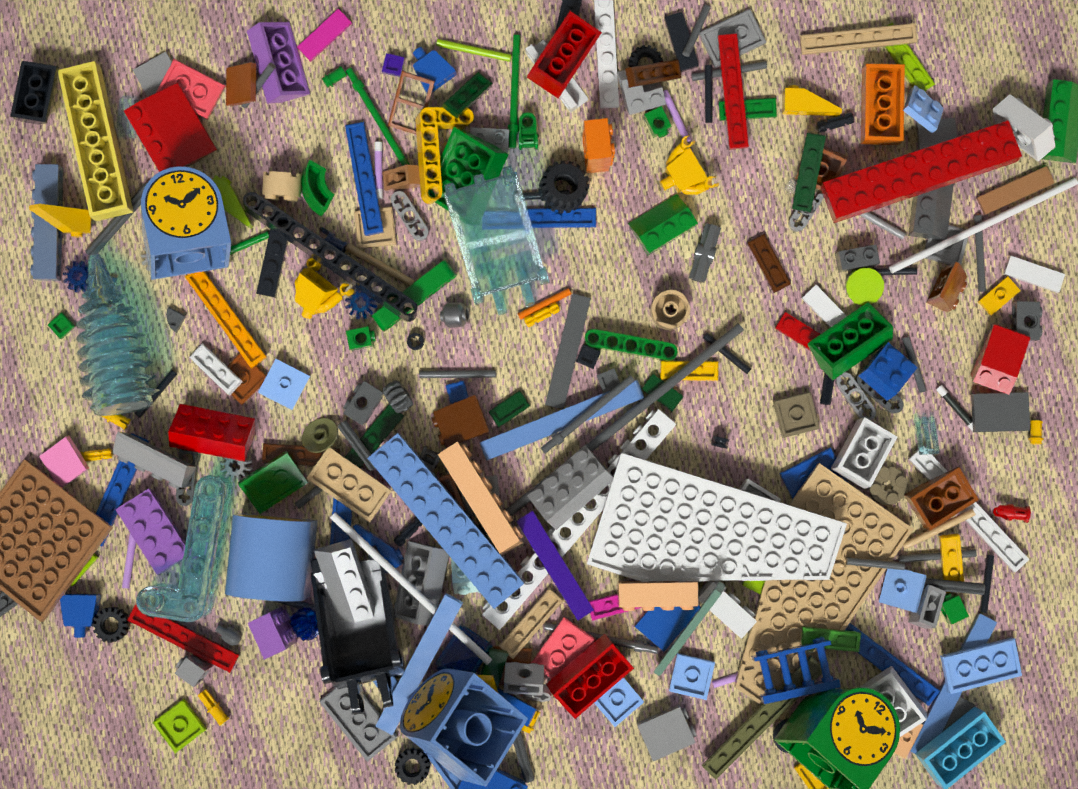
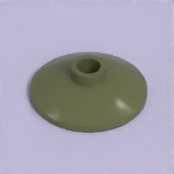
(319, 435)

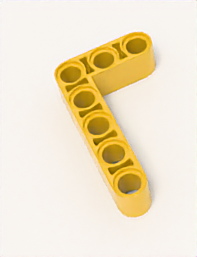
(423, 145)

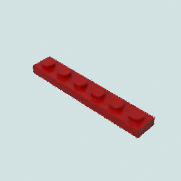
(732, 91)
(186, 639)

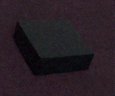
(588, 356)

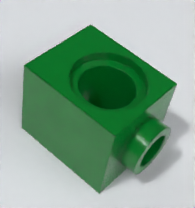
(657, 114)
(352, 338)
(953, 609)

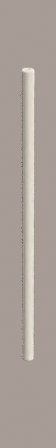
(983, 225)
(407, 585)

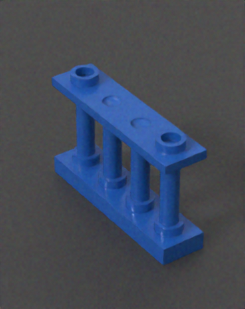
(809, 685)

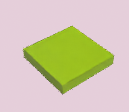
(179, 725)

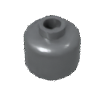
(455, 315)

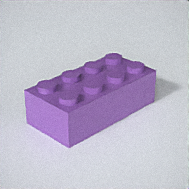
(153, 531)
(273, 632)

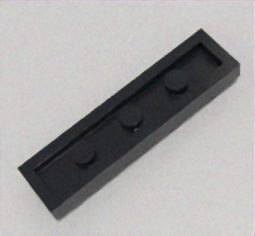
(272, 264)

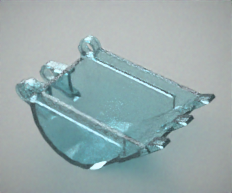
(496, 237)

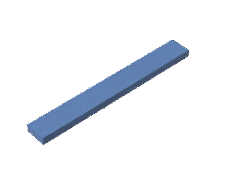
(420, 662)
(945, 702)

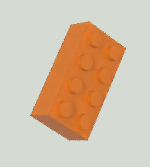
(882, 104)
(597, 145)

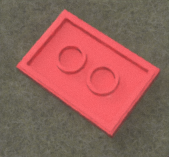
(199, 89)
(562, 647)

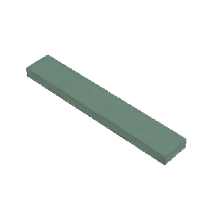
(690, 627)

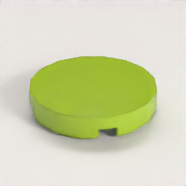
(864, 286)

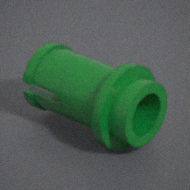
(334, 77)

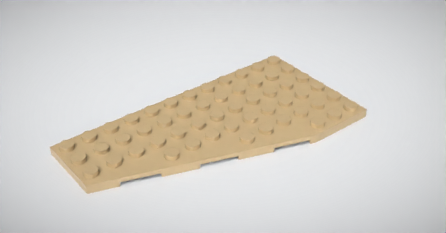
(821, 603)

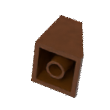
(460, 421)

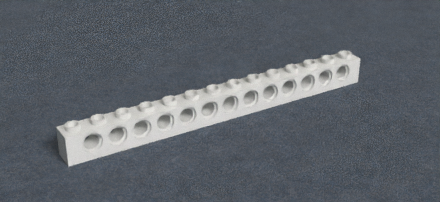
(664, 426)

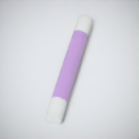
(378, 169)

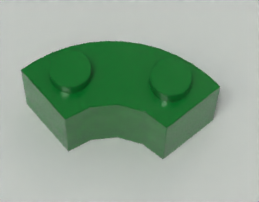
(314, 188)

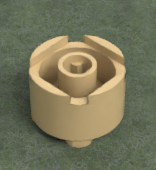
(281, 185)
(679, 305)

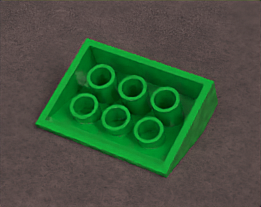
(465, 158)

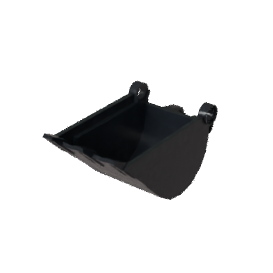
(362, 649)

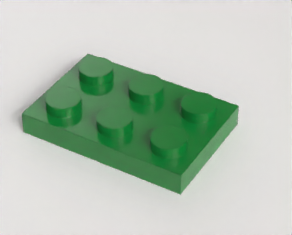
(273, 482)

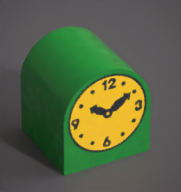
(842, 736)

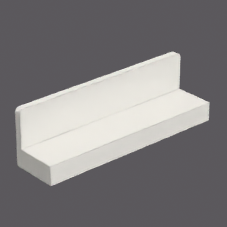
(572, 95)

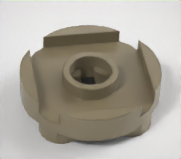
(892, 495)

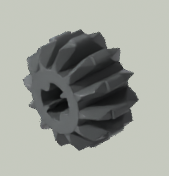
(397, 396)

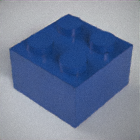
(887, 371)

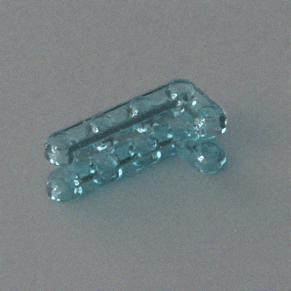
(201, 559)

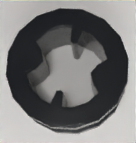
(409, 343)
(720, 442)

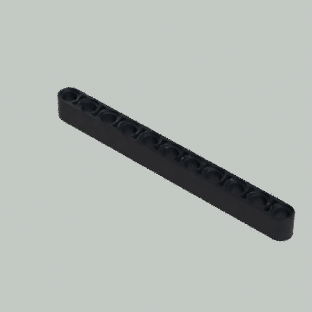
(326, 248)

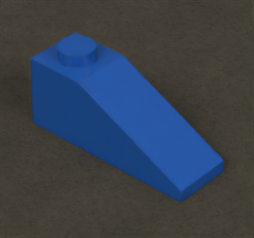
(392, 555)

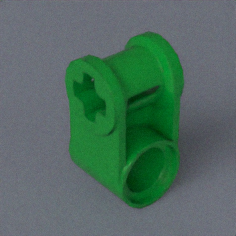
(528, 135)

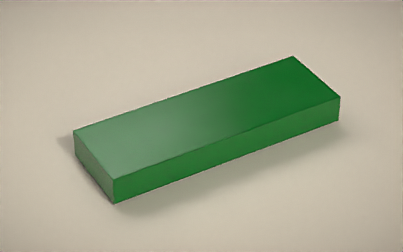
(754, 109)

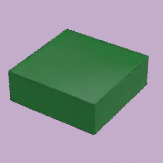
(61, 325)

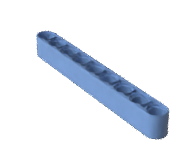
(555, 422)

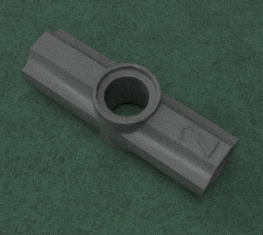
(705, 253)

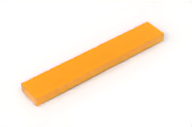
(226, 318)

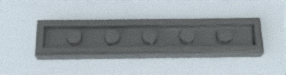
(568, 351)

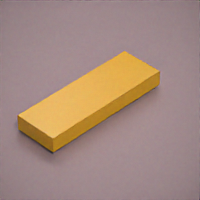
(705, 372)
(951, 557)

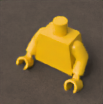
(685, 171)
(315, 292)

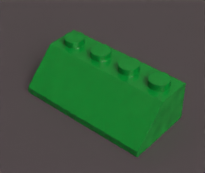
(1062, 111)
(851, 340)

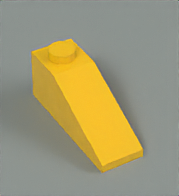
(803, 102)
(65, 219)

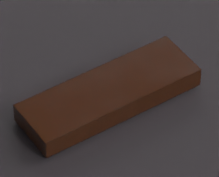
(768, 263)

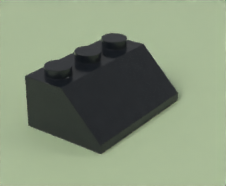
(34, 92)

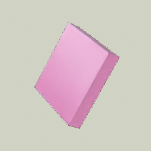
(64, 461)

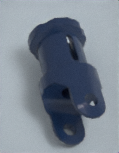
(338, 243)

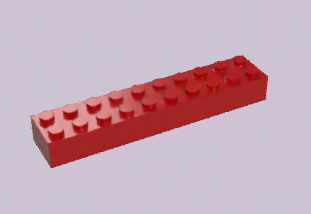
(921, 171)

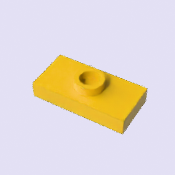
(999, 296)

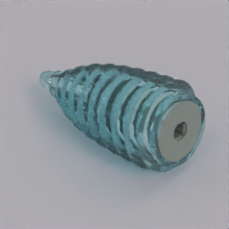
(111, 348)

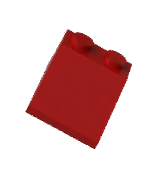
(1000, 359)

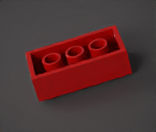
(564, 54)
(212, 432)
(589, 676)

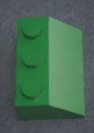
(663, 224)

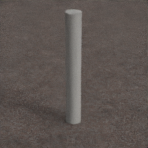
(884, 225)

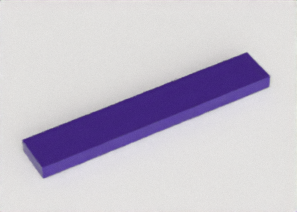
(555, 565)

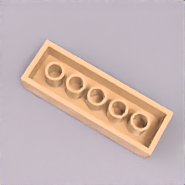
(480, 498)

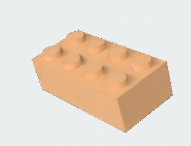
(657, 594)

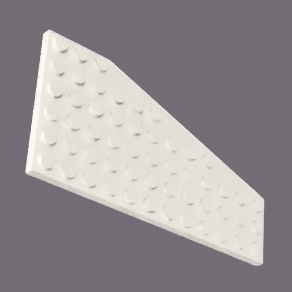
(695, 529)

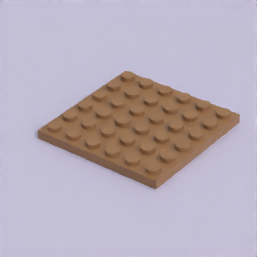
(43, 539)

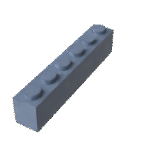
(47, 238)

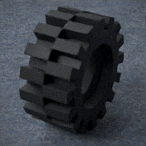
(644, 52)
(102, 632)
(403, 774)

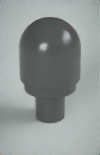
(229, 635)

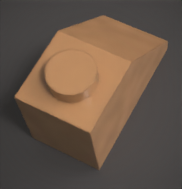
(401, 178)

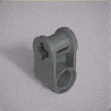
(431, 463)

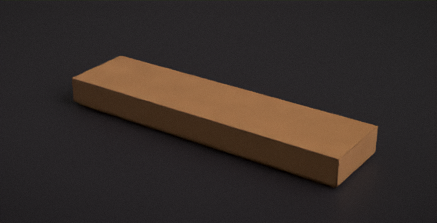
(1015, 190)

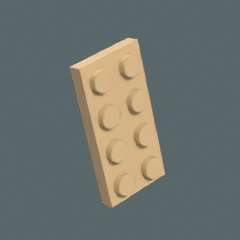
(349, 484)

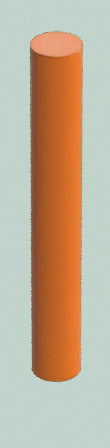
(545, 303)

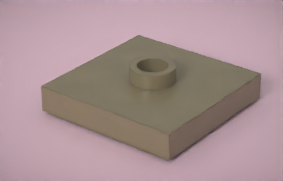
(796, 414)

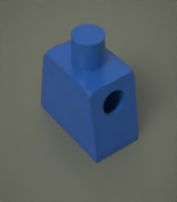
(432, 67)
(79, 611)

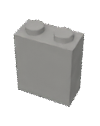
(666, 732)

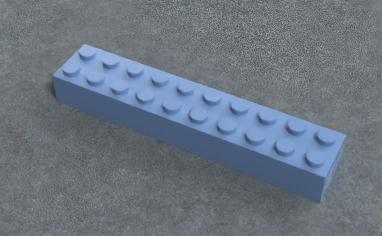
(446, 520)

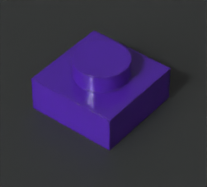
(393, 65)

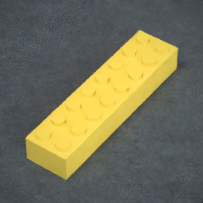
(95, 141)

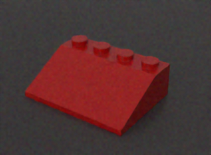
(170, 129)

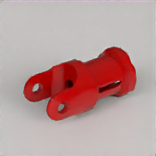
(1012, 512)

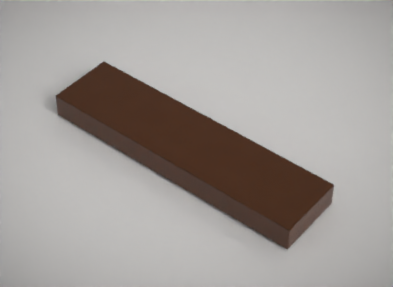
(653, 73)
(298, 453)

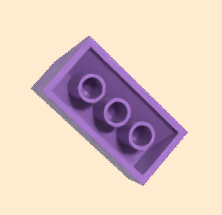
(276, 44)

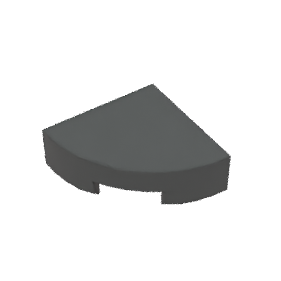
(174, 319)

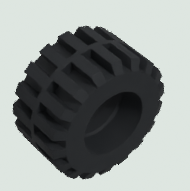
(573, 176)

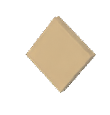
(378, 240)

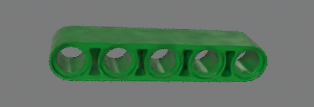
(419, 292)
(640, 345)

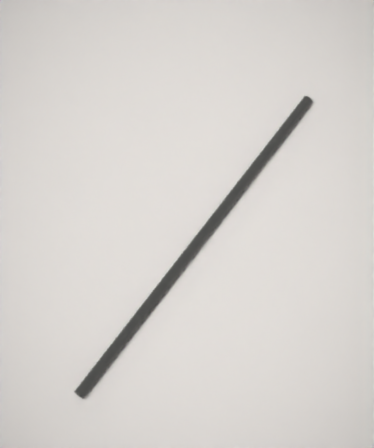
(641, 406)

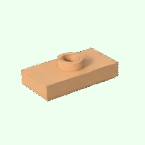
(907, 741)

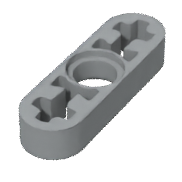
(406, 201)
(804, 221)
(851, 382)

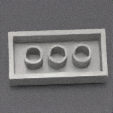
(570, 487)

